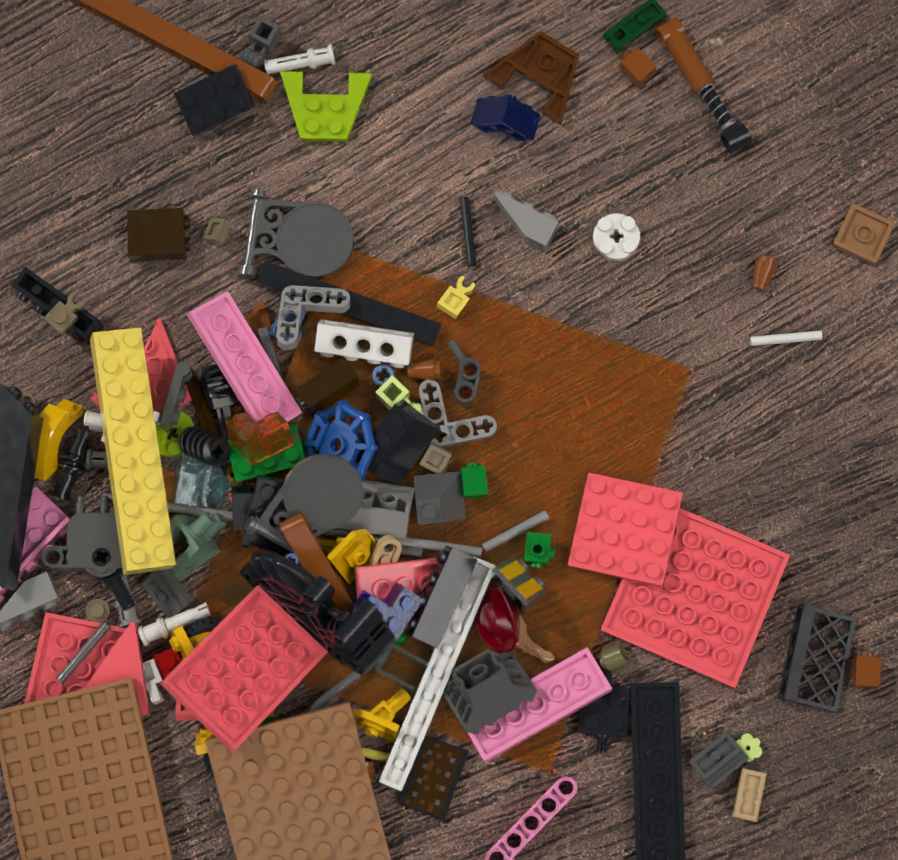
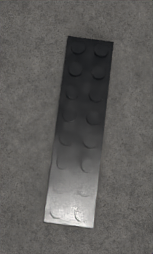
(657, 771)

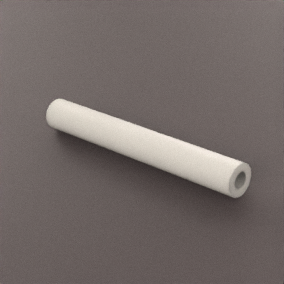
(786, 338)

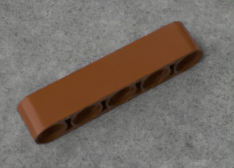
(314, 557)

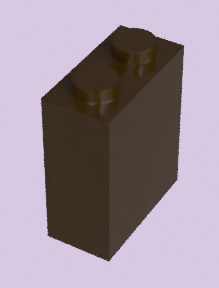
(158, 234)

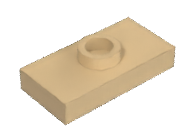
(749, 795)

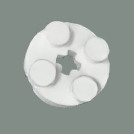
(616, 223)

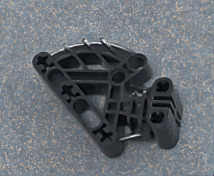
(346, 635)

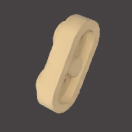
(386, 555)

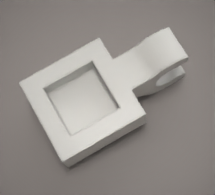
(152, 679)

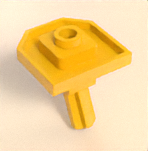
(350, 552)
(380, 719)

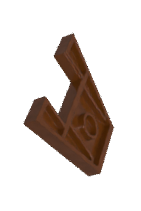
(544, 63)

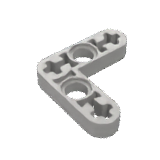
(297, 306)
(450, 428)

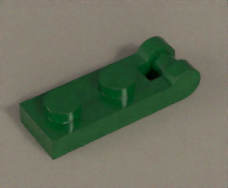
(635, 25)

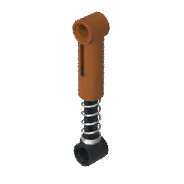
(674, 38)

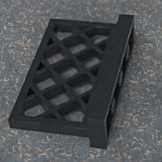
(797, 652)

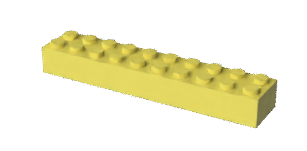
(132, 451)

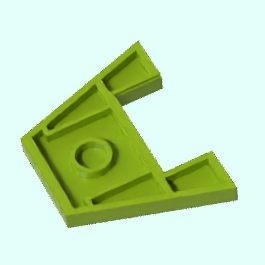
(325, 115)

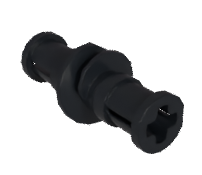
(72, 464)

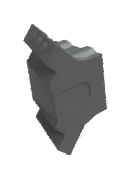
(487, 689)

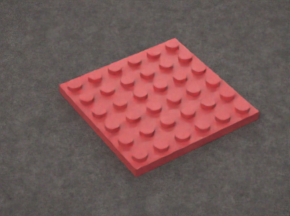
(708, 603)

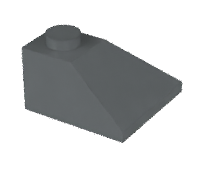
(439, 497)

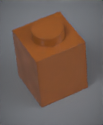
(637, 67)
(866, 671)

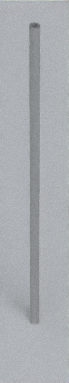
(409, 541)

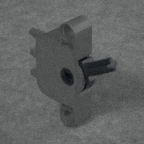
(87, 539)

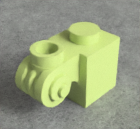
(393, 392)

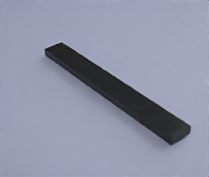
(361, 307)

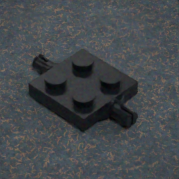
(606, 715)

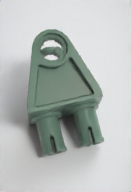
(200, 539)

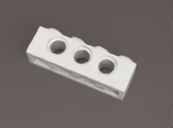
(401, 342)

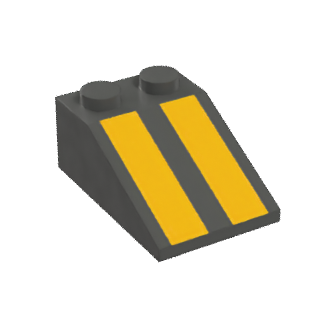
(518, 583)

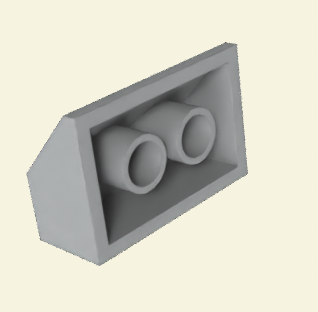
(384, 509)

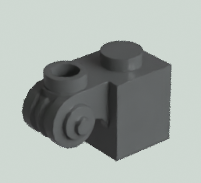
(263, 40)

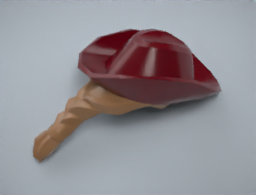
(504, 628)

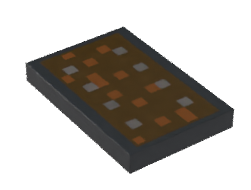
(433, 778)

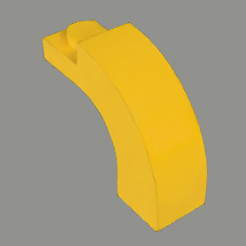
(55, 423)

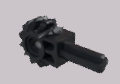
(218, 395)

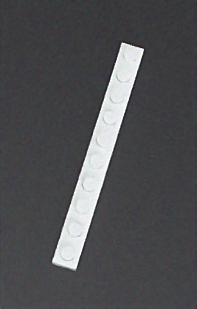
(435, 679)

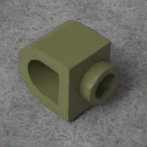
(614, 656)

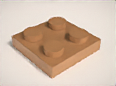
(863, 234)

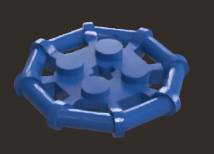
(342, 431)

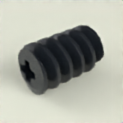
(204, 446)

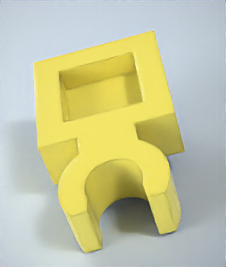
(454, 299)

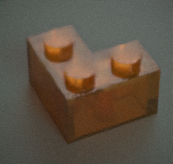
(259, 438)

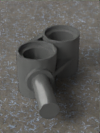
(465, 381)

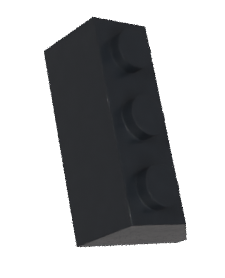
(400, 442)

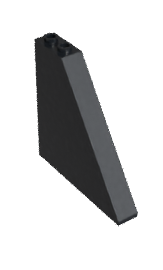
(18, 459)

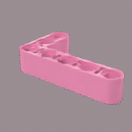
(542, 817)

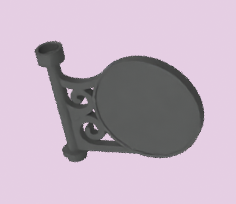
(309, 239)
(322, 489)

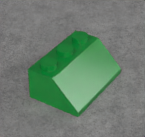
(273, 466)

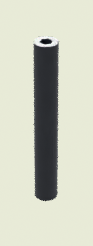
(468, 231)

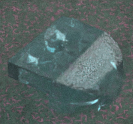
(199, 483)

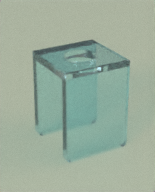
(378, 669)

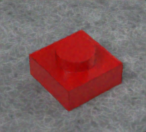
(167, 662)

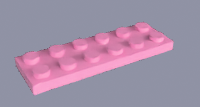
(242, 359)
(559, 693)

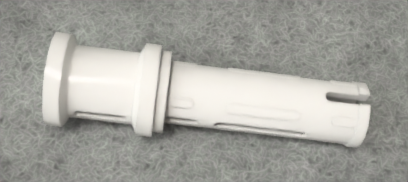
(312, 58)
(164, 627)

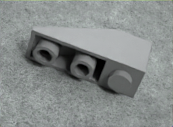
(530, 224)
(30, 597)

